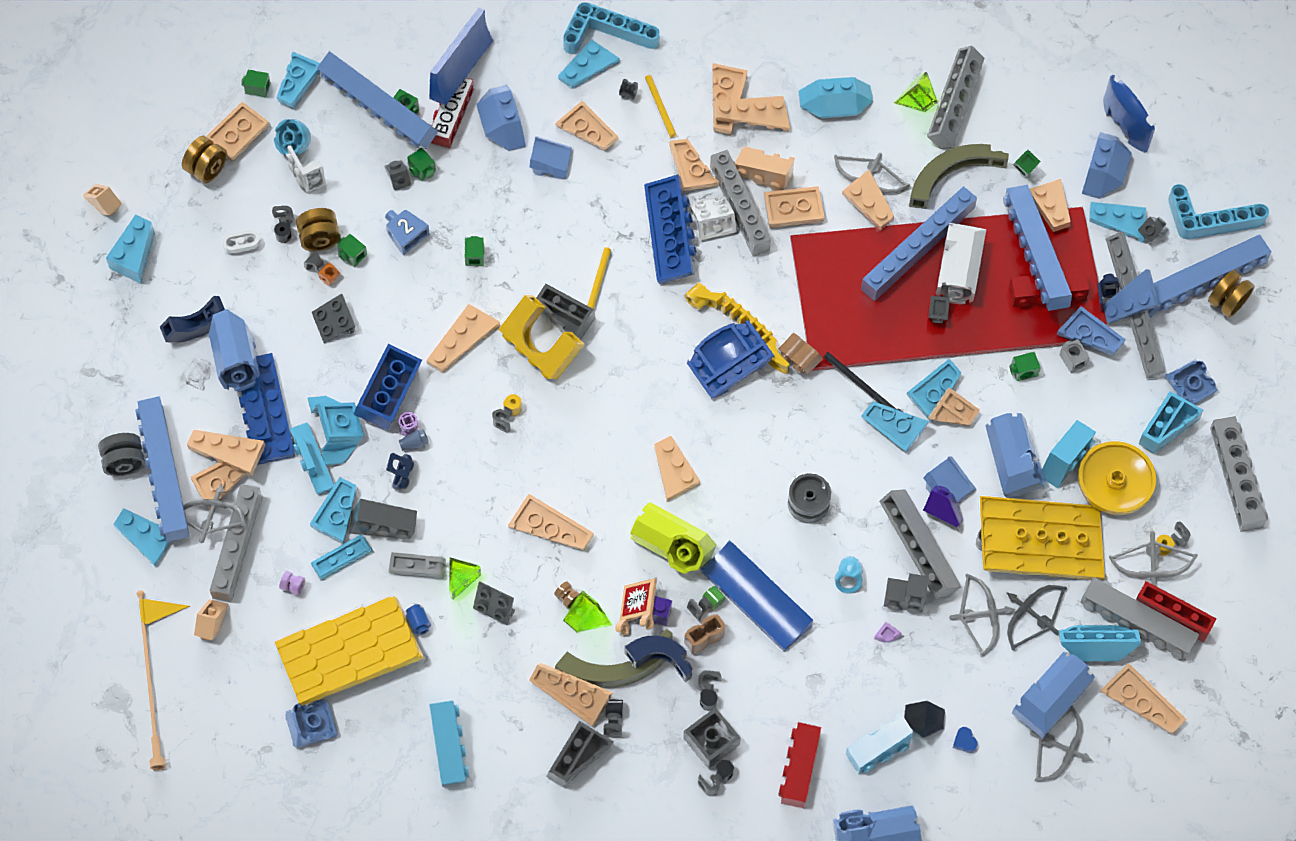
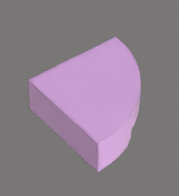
(887, 633)

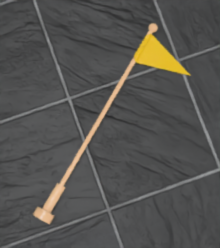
(149, 612)

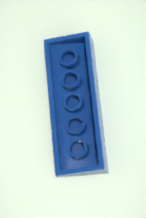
(459, 58)
(757, 596)

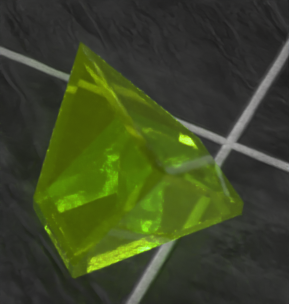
(918, 94)
(461, 576)
(586, 614)

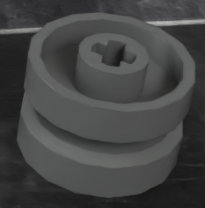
(121, 454)
(809, 498)

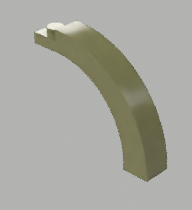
(951, 161)
(608, 675)

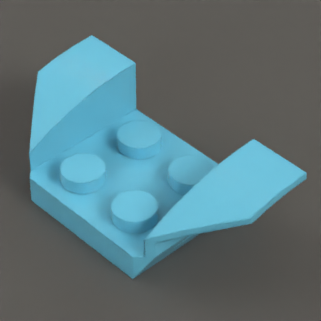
(340, 428)

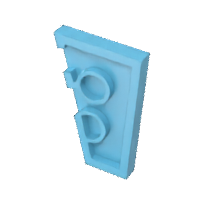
(588, 61)
(299, 77)
(1119, 217)
(931, 388)
(895, 424)
(335, 511)
(142, 534)

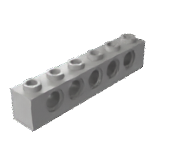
(955, 97)
(740, 202)
(1246, 518)

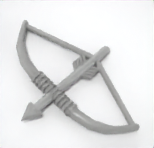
(873, 167)
(216, 503)
(1153, 551)
(970, 615)
(1049, 741)

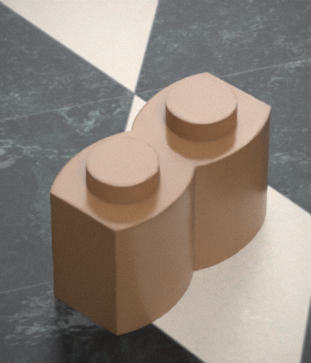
(800, 354)
(701, 635)

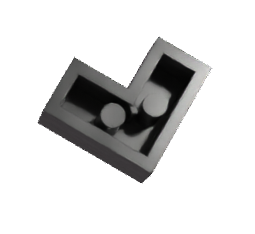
(906, 594)

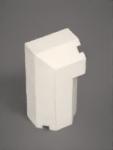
(961, 263)

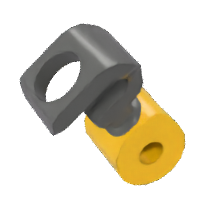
(511, 406)
(1171, 541)

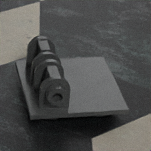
(333, 318)
(493, 603)

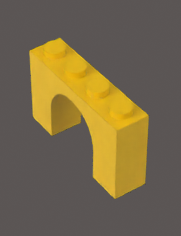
(518, 331)

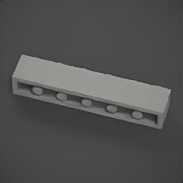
(920, 543)
(235, 544)
(1135, 615)

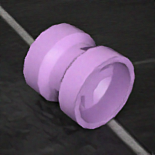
(409, 427)
(292, 583)

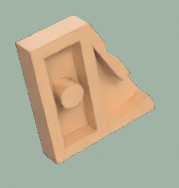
(954, 409)

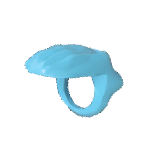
(849, 567)

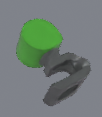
(711, 599)

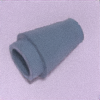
(414, 440)

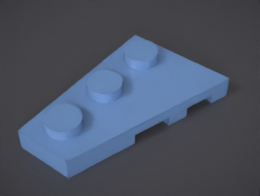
(1091, 332)

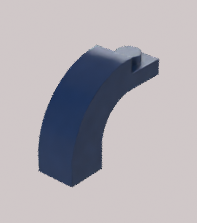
(192, 326)
(661, 648)

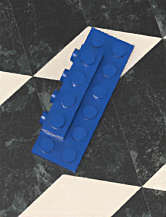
(670, 229)
(267, 413)

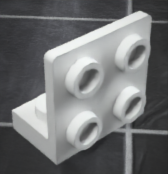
(308, 177)
(714, 217)

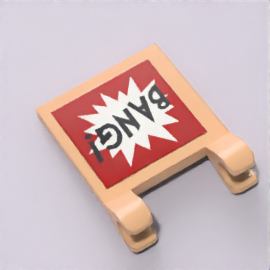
(637, 603)

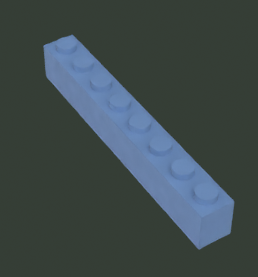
(376, 99)
(918, 243)
(1037, 248)
(1209, 272)
(163, 469)

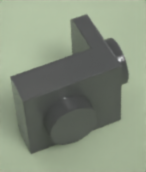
(398, 174)
(1153, 227)
(938, 309)

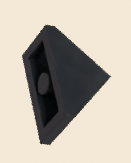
(924, 717)

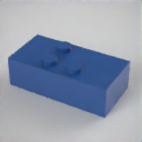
(387, 387)

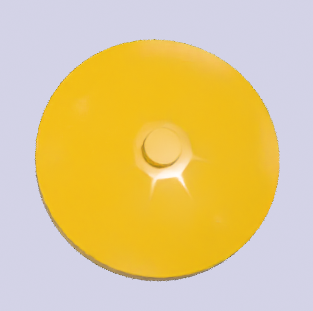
(1116, 478)

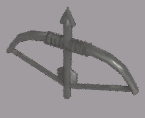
(1042, 621)

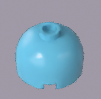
(294, 134)

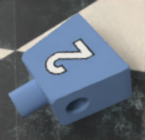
(405, 230)

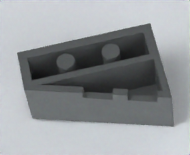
(565, 311)
(382, 520)
(578, 753)

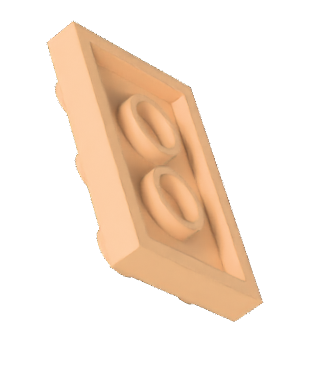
(238, 130)
(794, 206)

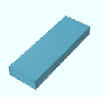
(341, 557)

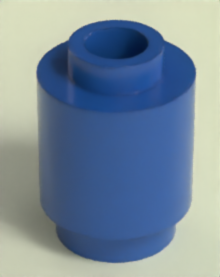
(418, 619)

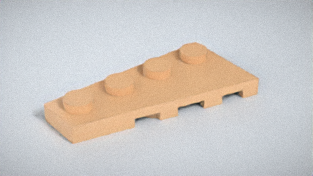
(727, 85)
(754, 111)
(461, 337)
(233, 450)
(546, 522)
(574, 693)
(1141, 697)

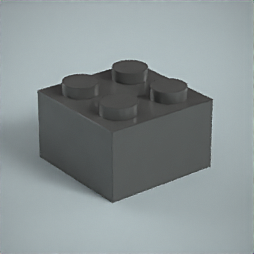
(711, 738)

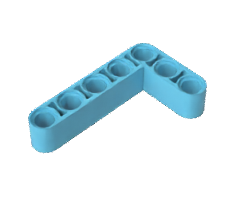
(607, 26)
(1214, 218)

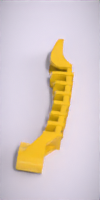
(700, 296)

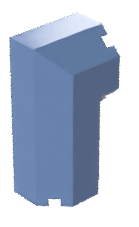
(233, 351)
(1014, 455)
(1053, 694)
(885, 825)

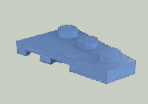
(1132, 299)

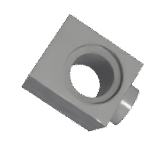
(1074, 362)

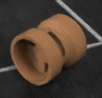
(566, 594)

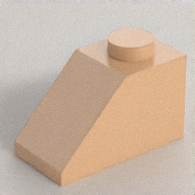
(103, 199)
(210, 619)

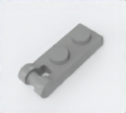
(416, 565)

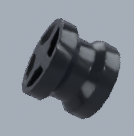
(628, 89)

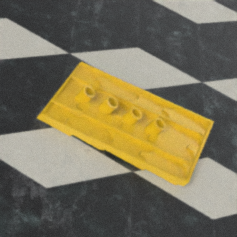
(1041, 538)
(348, 650)

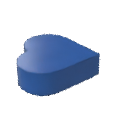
(965, 741)

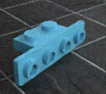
(311, 458)

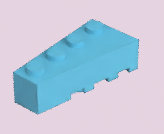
(448, 743)

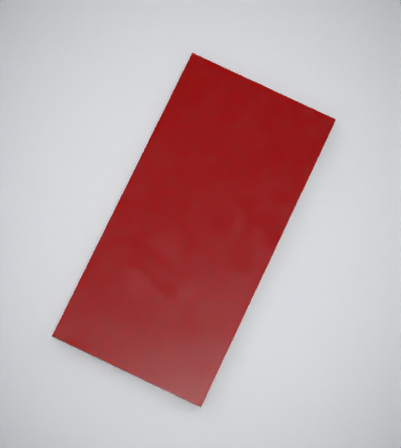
(897, 324)

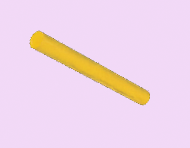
(661, 108)
(599, 277)

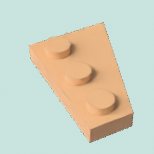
(587, 126)
(690, 167)
(869, 200)
(1052, 204)
(674, 469)
(212, 477)

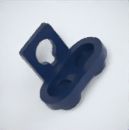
(1107, 288)
(404, 466)

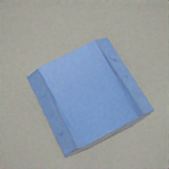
(550, 158)
(1192, 381)
(950, 476)
(310, 723)

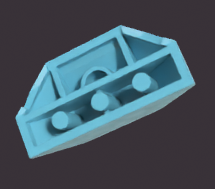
(835, 97)
(1099, 642)

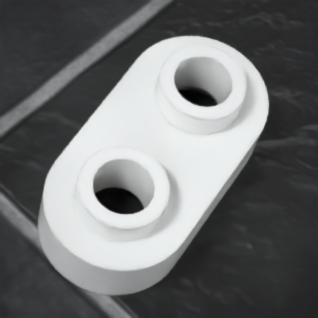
(241, 241)

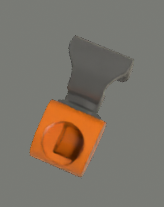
(326, 272)

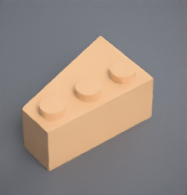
(765, 169)

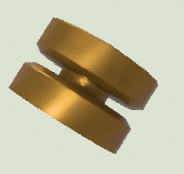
(204, 159)
(318, 229)
(1231, 293)

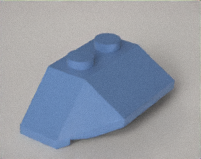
(501, 118)
(1106, 166)

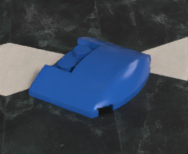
(1128, 113)
(728, 357)

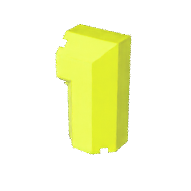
(672, 538)

